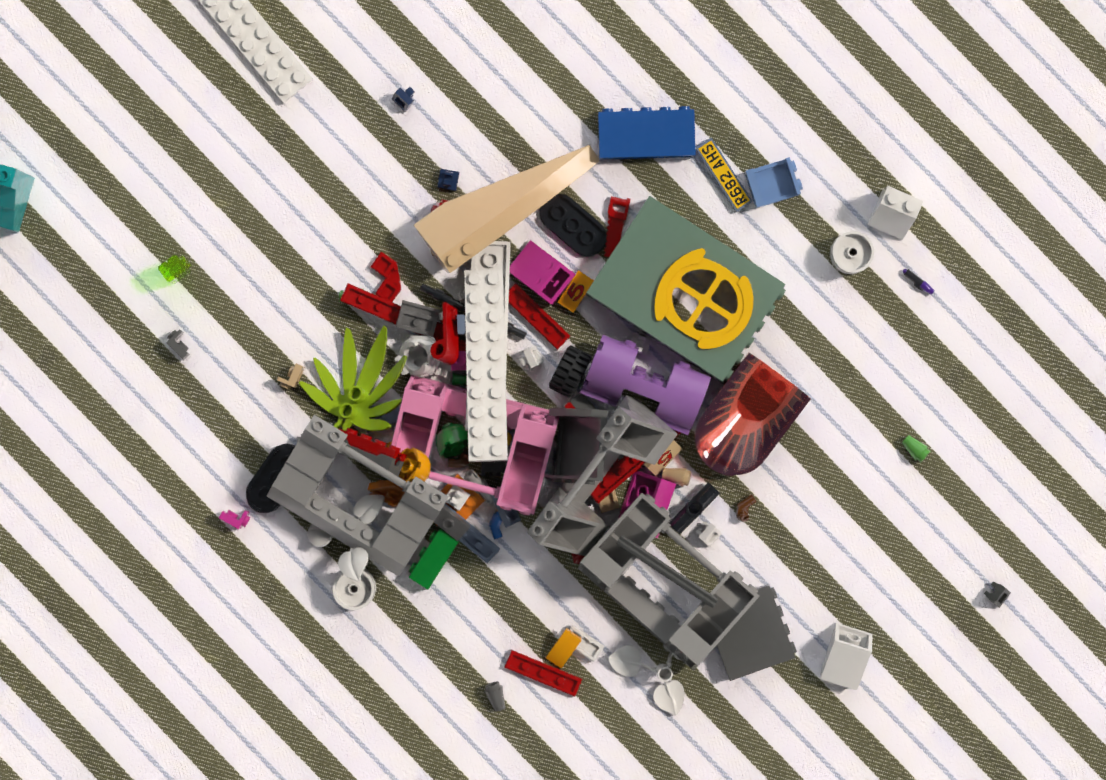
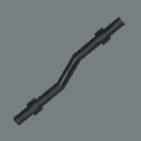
(439, 295)

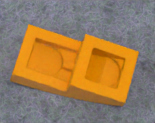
(563, 648)

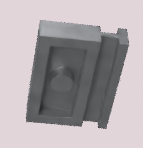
(417, 318)

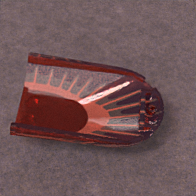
(747, 418)

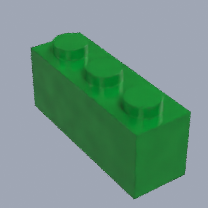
(433, 558)

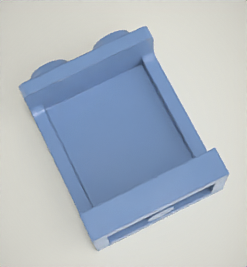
(773, 182)

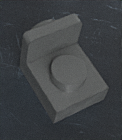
(180, 348)

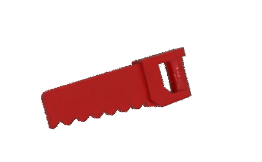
(616, 223)

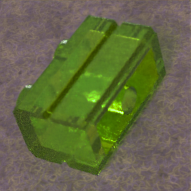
(175, 268)

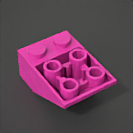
(541, 272)

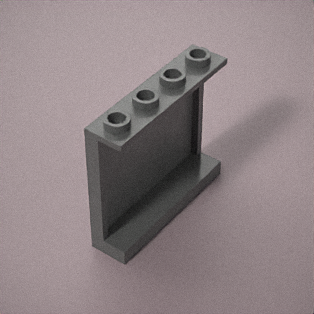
(577, 443)
(757, 638)

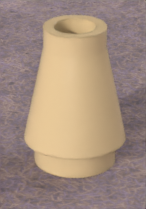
(680, 476)

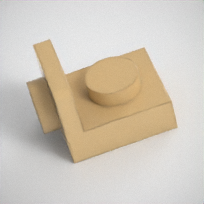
(295, 374)

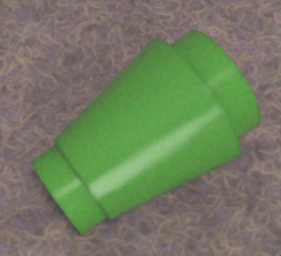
(916, 448)

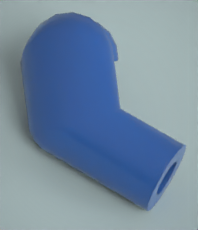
(494, 525)

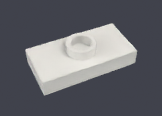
(588, 646)

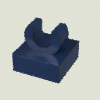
(404, 98)
(448, 179)

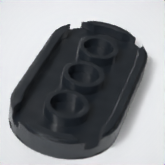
(573, 225)
(265, 478)

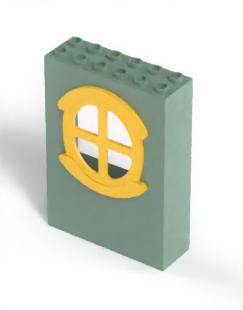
(650, 265)

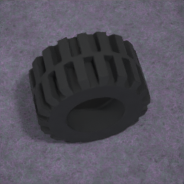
(570, 371)

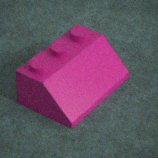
(656, 487)

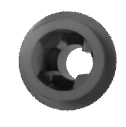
(495, 694)

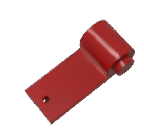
(448, 348)

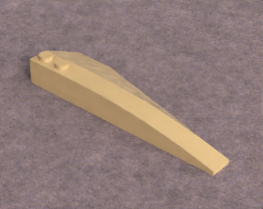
(477, 219)

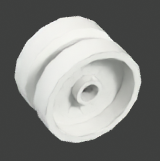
(862, 247)
(354, 600)

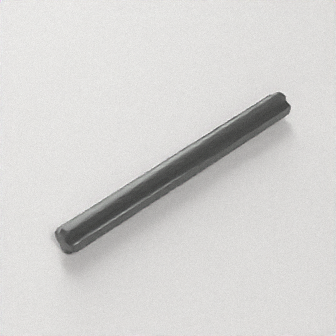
(667, 571)

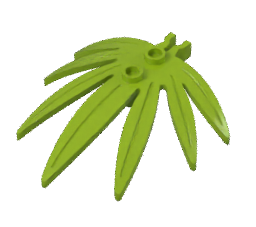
(356, 402)

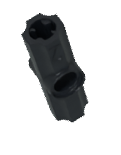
(703, 499)

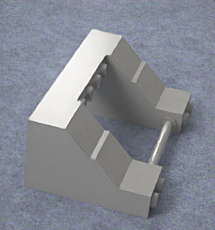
(308, 467)
(566, 519)
(705, 626)

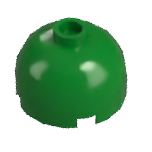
(451, 440)

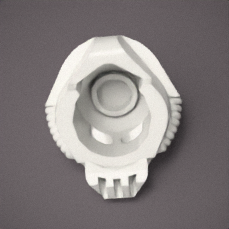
(419, 359)

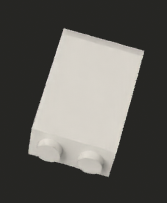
(895, 212)
(846, 656)

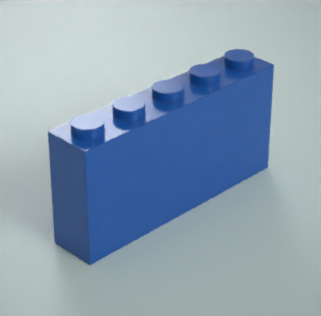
(646, 133)

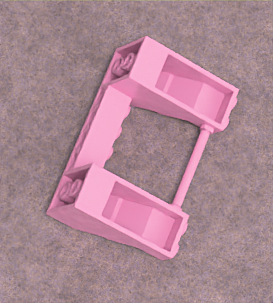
(529, 453)

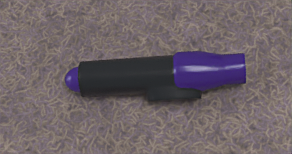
(918, 282)

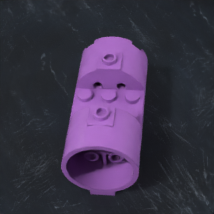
(677, 397)

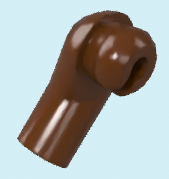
(460, 462)
(743, 508)

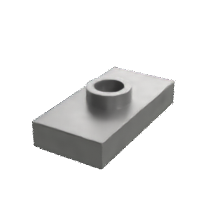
(451, 523)

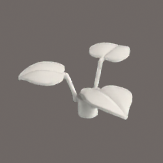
(355, 561)
(667, 695)

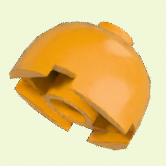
(415, 464)

